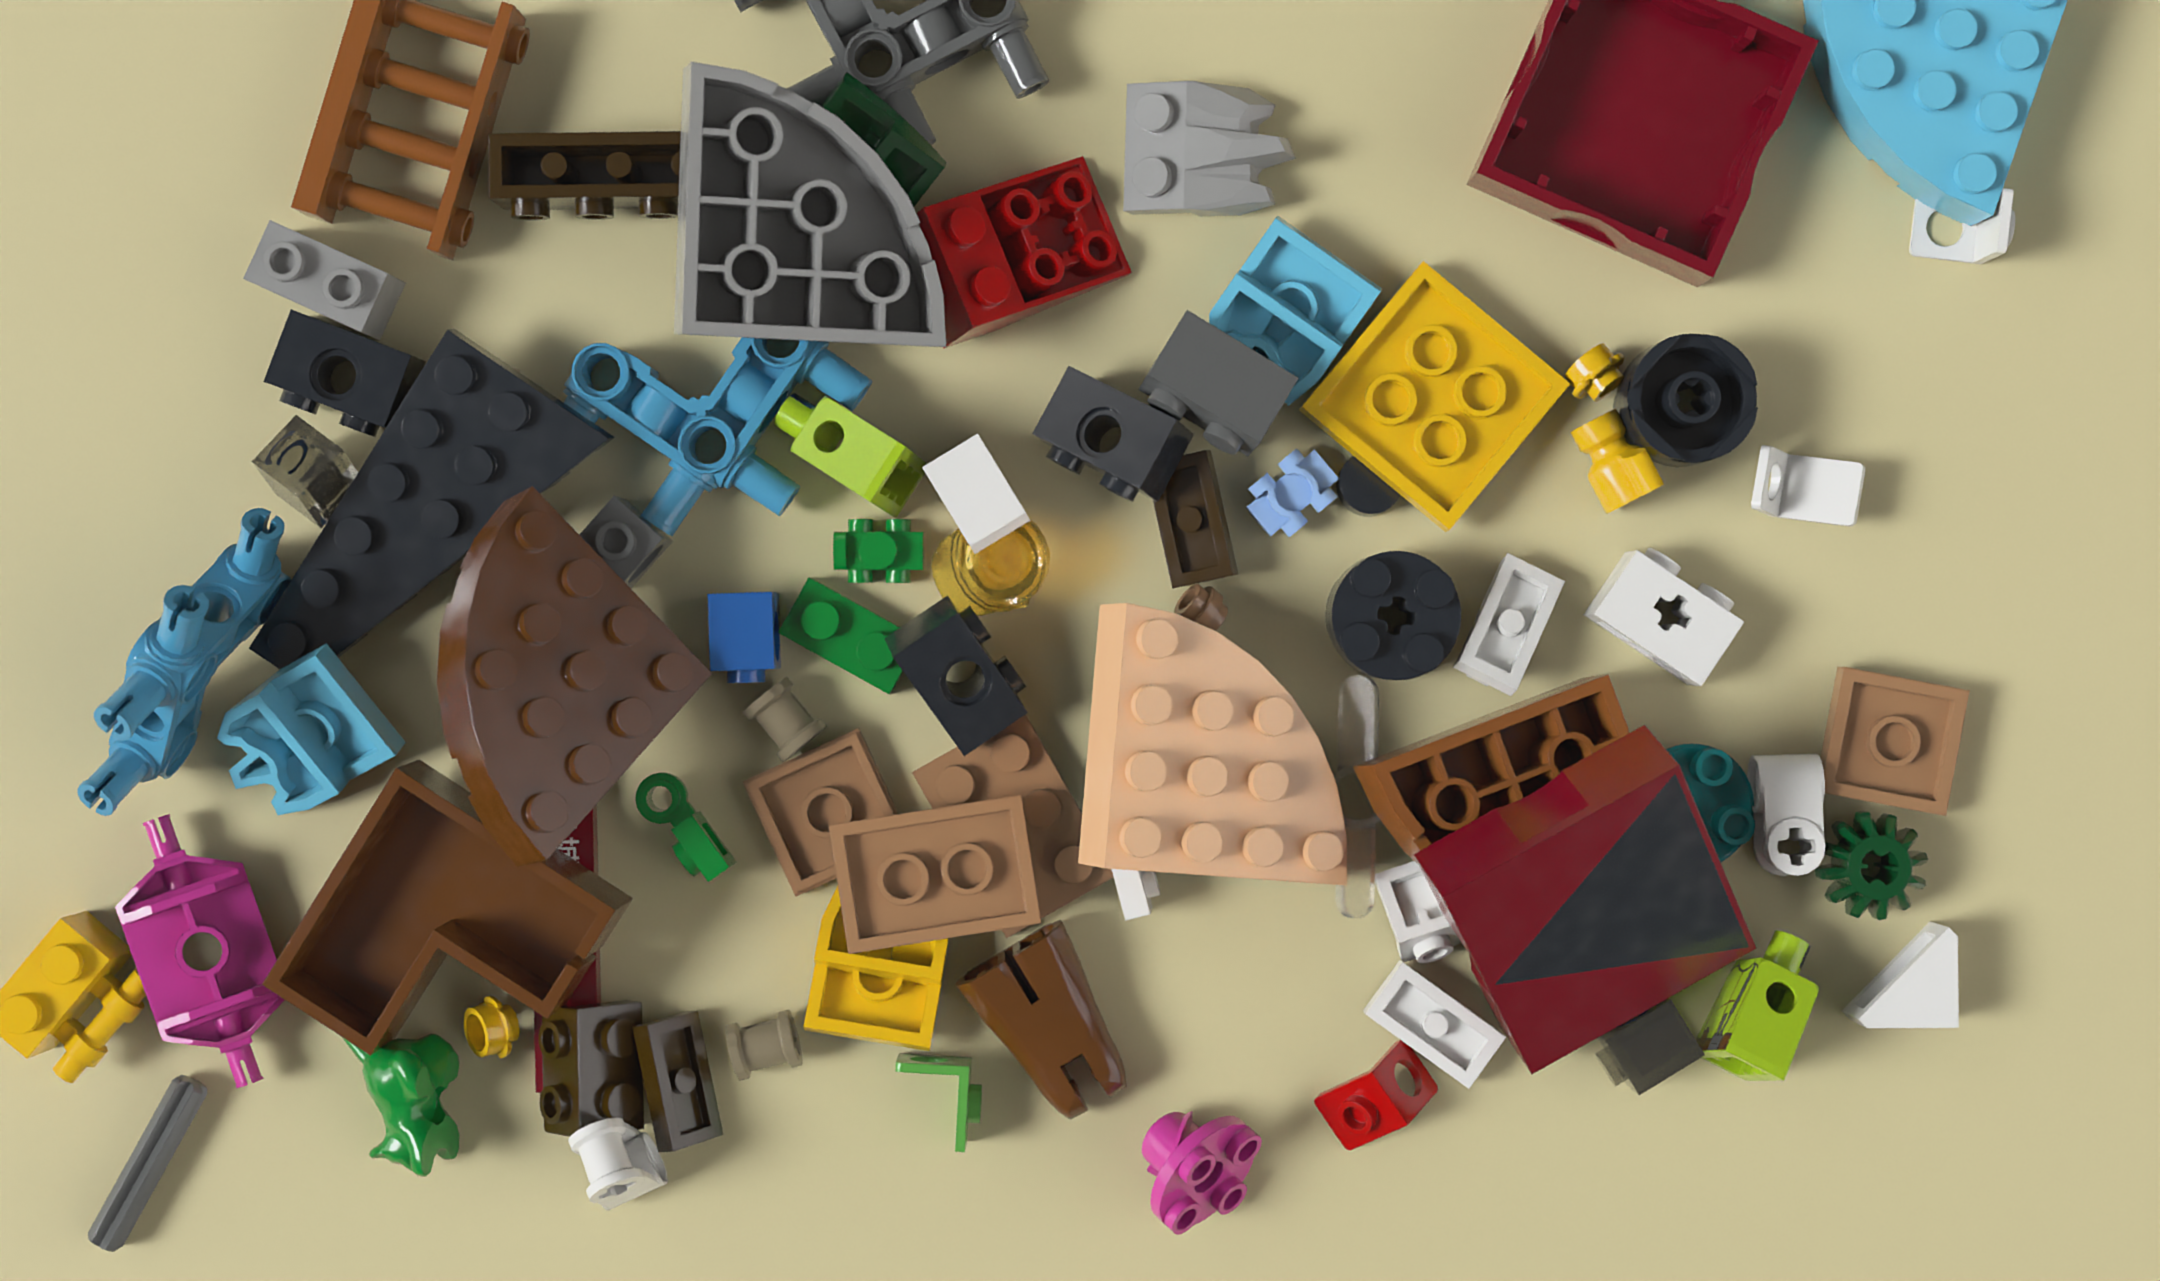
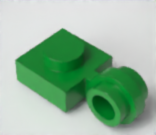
(698, 844)

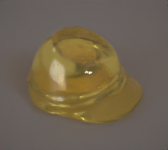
(998, 576)

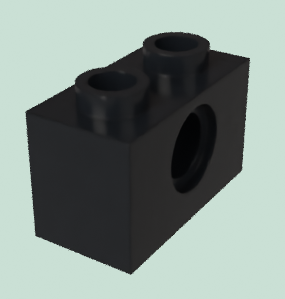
(312, 350)
(1088, 408)
(967, 709)

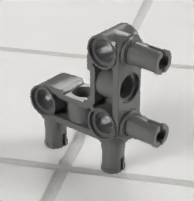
(921, 45)

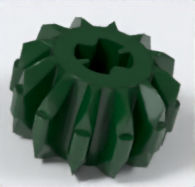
(1895, 866)

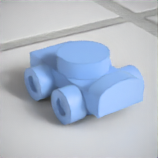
(1280, 502)

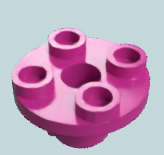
(1197, 1167)

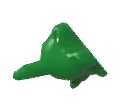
(407, 1087)

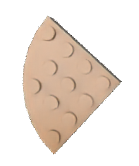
(1202, 760)

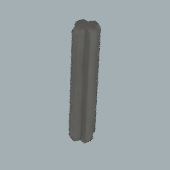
(147, 1163)

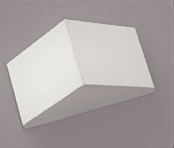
(976, 493)
(1915, 986)

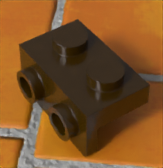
(591, 1066)

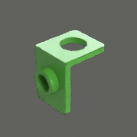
(968, 1094)

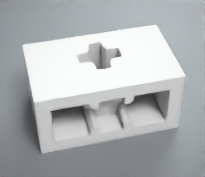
(1628, 612)

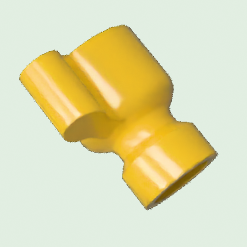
(1618, 469)

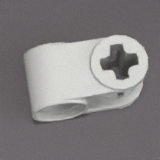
(1788, 806)
(618, 1161)

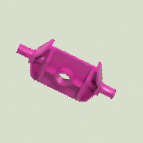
(191, 897)

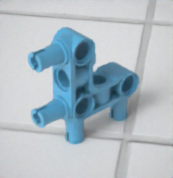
(738, 407)
(174, 660)

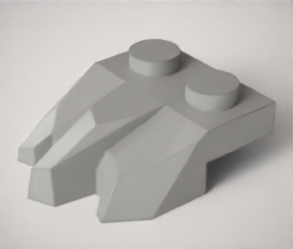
(1197, 149)

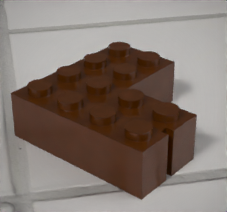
(434, 885)

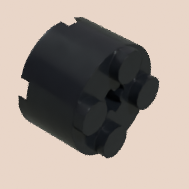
(1722, 400)
(1422, 593)

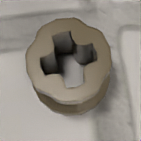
(784, 719)
(764, 1045)

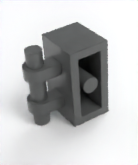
(1217, 385)

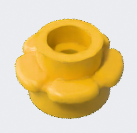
(1595, 373)
(491, 1028)

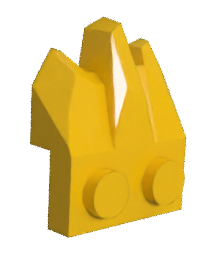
(874, 993)

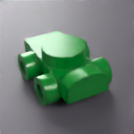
(864, 550)

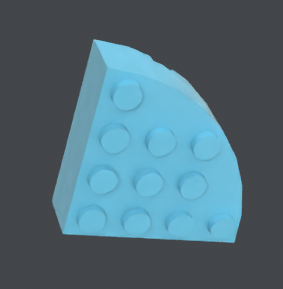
(1934, 88)

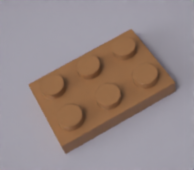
(1016, 765)
(934, 874)

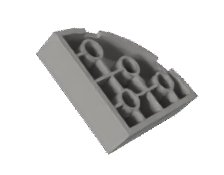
(793, 224)

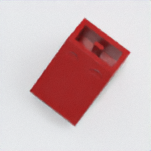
(1020, 248)

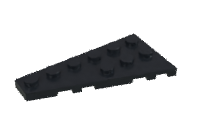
(427, 489)

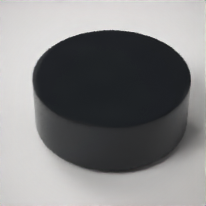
(1363, 490)

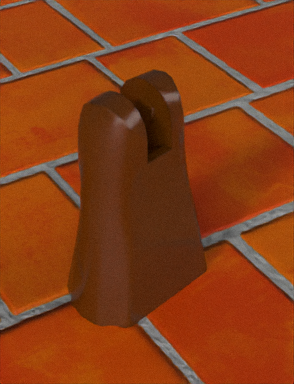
(1046, 1015)

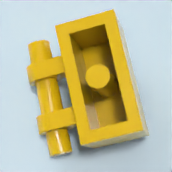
(59, 984)

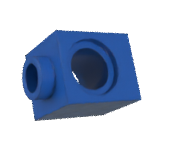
(744, 634)

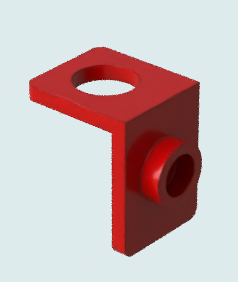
(1373, 1101)

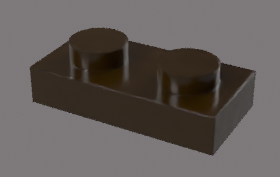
(1195, 523)
(677, 1081)

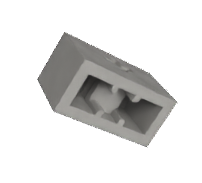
(324, 280)

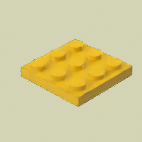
(1434, 396)

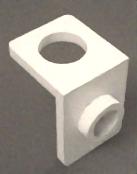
(1977, 242)
(1808, 488)

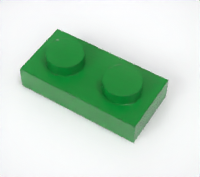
(843, 634)

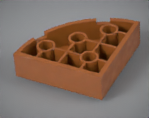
(1489, 761)

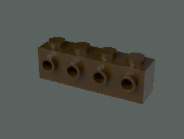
(585, 173)

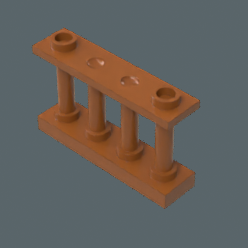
(347, 126)

